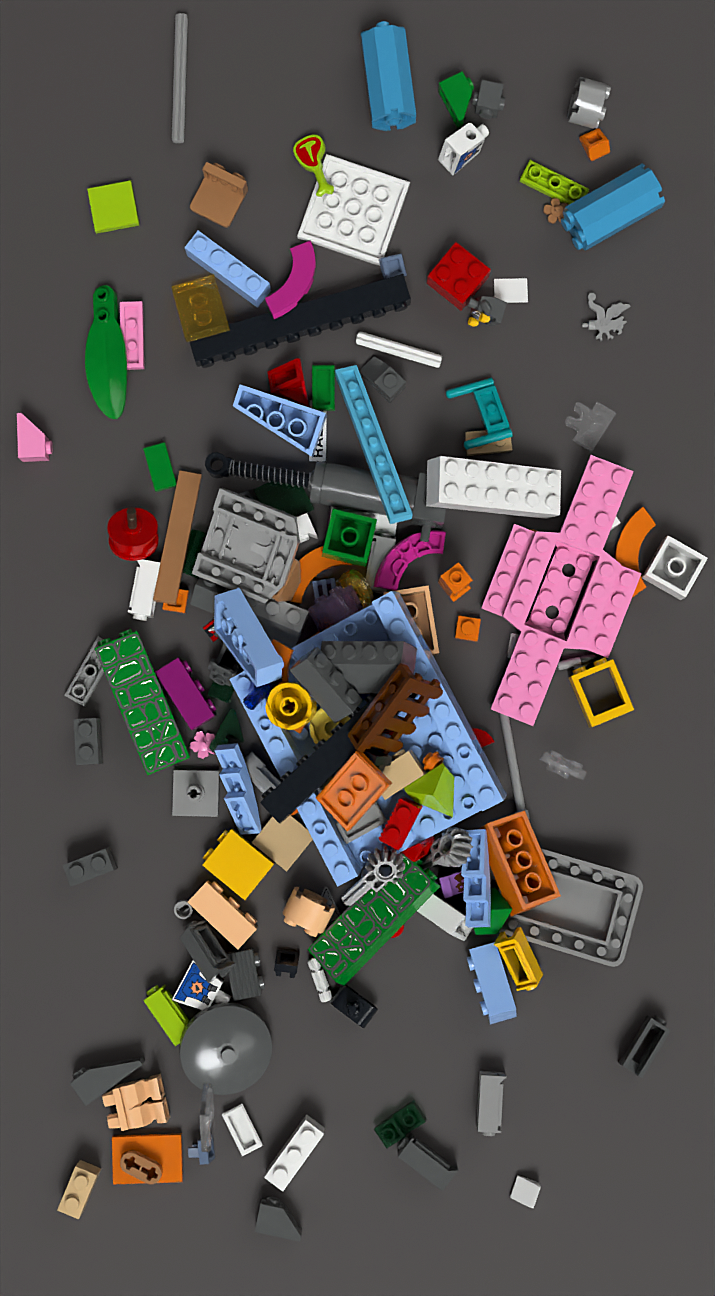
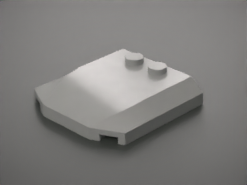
(248, 546)

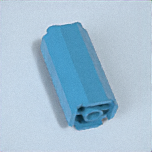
(388, 77)
(612, 207)

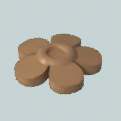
(554, 210)

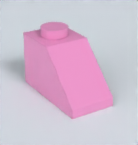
(32, 443)

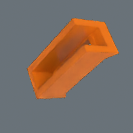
(455, 582)

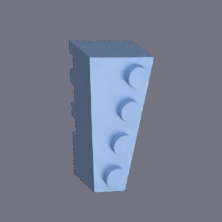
(287, 419)
(246, 638)

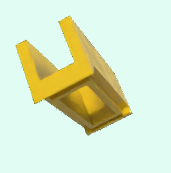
(526, 957)

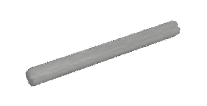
(179, 80)

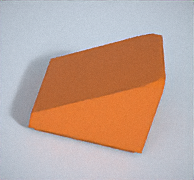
(595, 144)

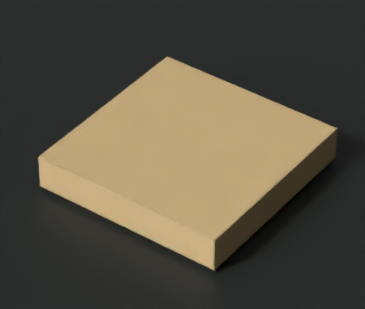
(283, 841)

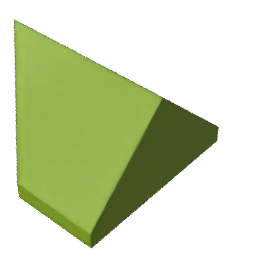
(434, 790)

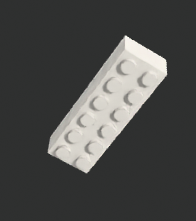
(493, 487)

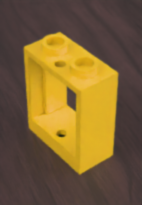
(609, 714)

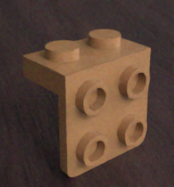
(219, 195)

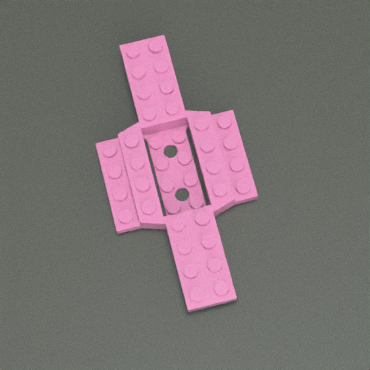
(602, 603)

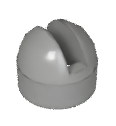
(184, 914)

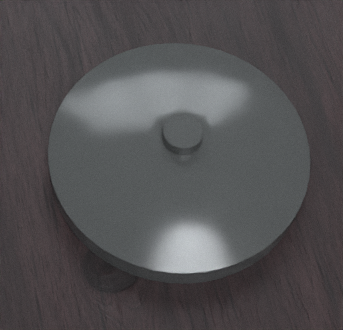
(225, 1048)

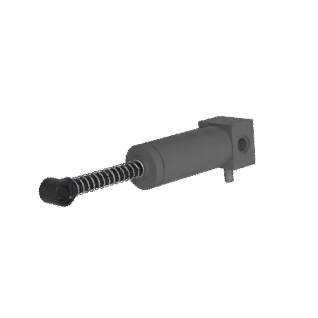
(340, 487)

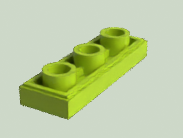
(540, 179)

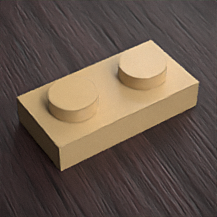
(496, 447)

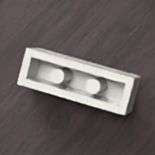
(294, 1152)

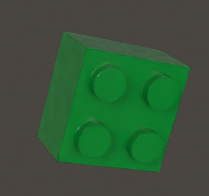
(349, 537)

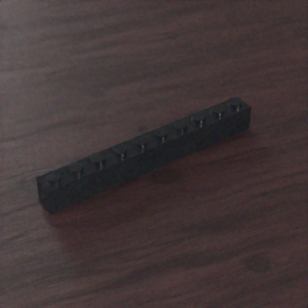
(304, 319)

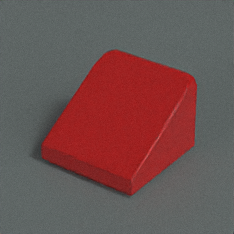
(419, 850)

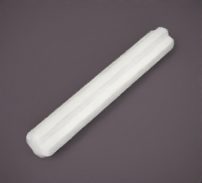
(398, 349)

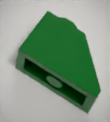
(456, 95)

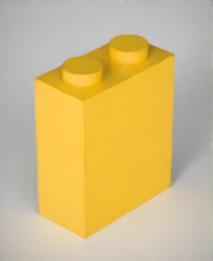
(237, 863)

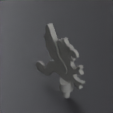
(604, 322)

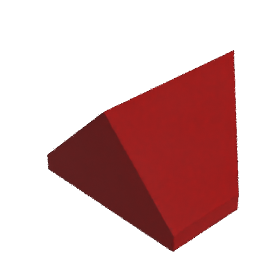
(289, 382)

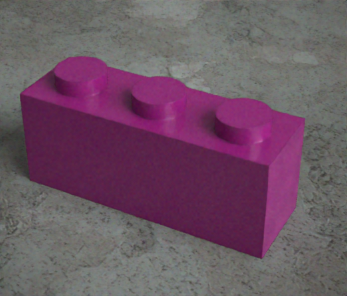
(186, 693)

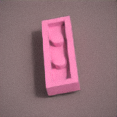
(133, 329)

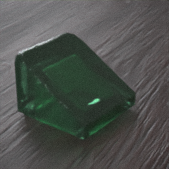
(221, 692)

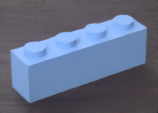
(227, 269)

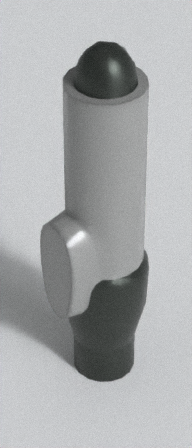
(576, 662)

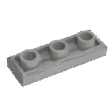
(83, 683)

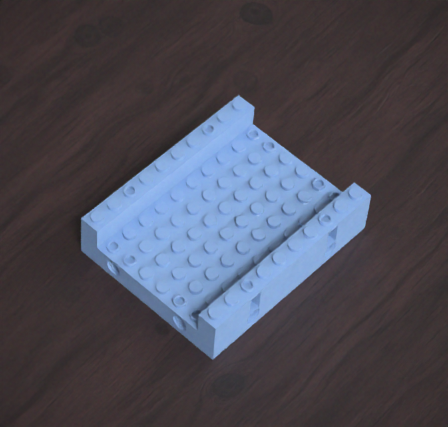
(441, 730)

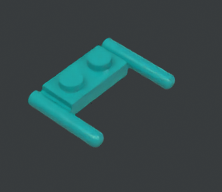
(489, 409)

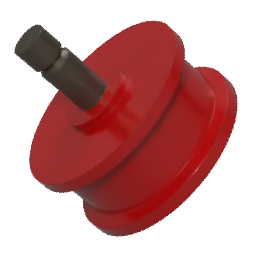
(133, 534)

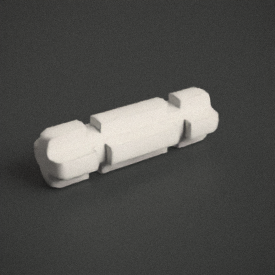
(320, 980)

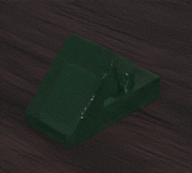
(230, 727)

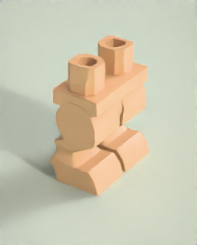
(130, 1109)

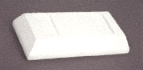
(242, 1129)

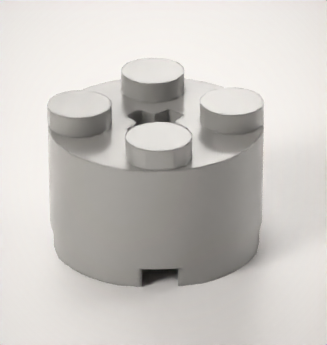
(587, 103)

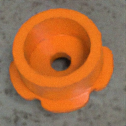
(432, 760)

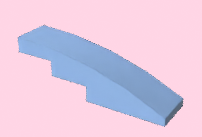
(239, 788)
(477, 881)

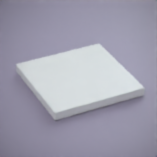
(358, 213)

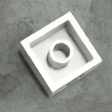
(674, 567)

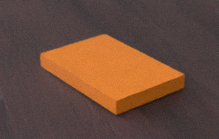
(353, 790)
(160, 1147)

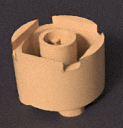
(308, 911)

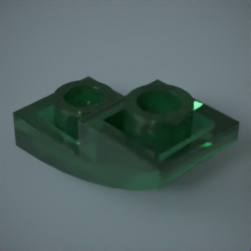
(400, 1124)

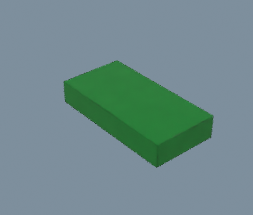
(323, 387)
(160, 467)

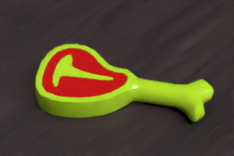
(309, 155)

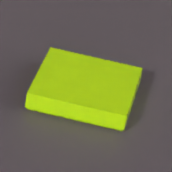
(113, 207)

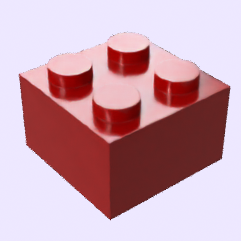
(458, 276)

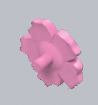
(202, 744)

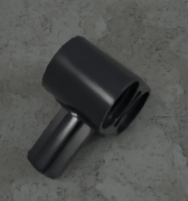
(353, 1005)

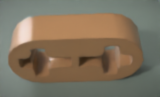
(137, 1171)

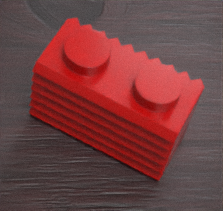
(400, 822)

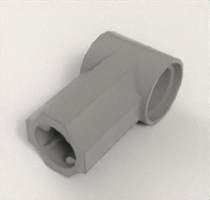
(259, 773)

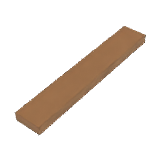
(177, 537)

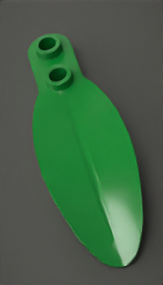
(106, 355)

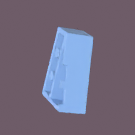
(492, 983)

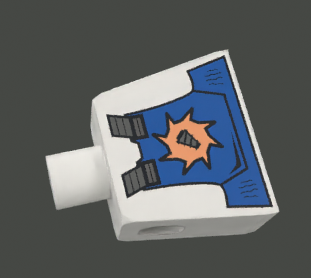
(462, 147)
(198, 992)

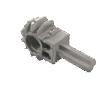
(450, 849)
(375, 875)

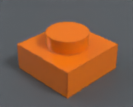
(181, 604)
(467, 628)

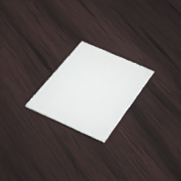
(511, 290)

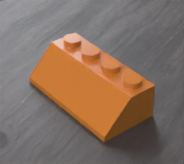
(519, 863)

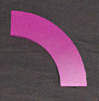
(297, 283)
(402, 554)

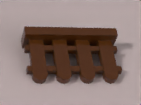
(390, 700)

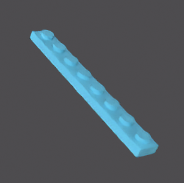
(373, 444)

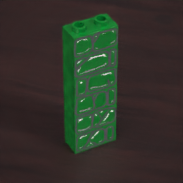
(141, 701)
(372, 922)

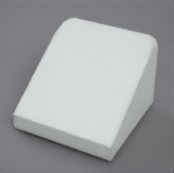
(525, 1191)

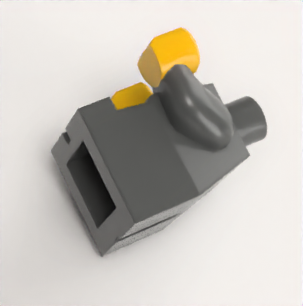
(486, 310)

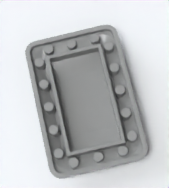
(591, 914)

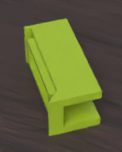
(167, 1012)

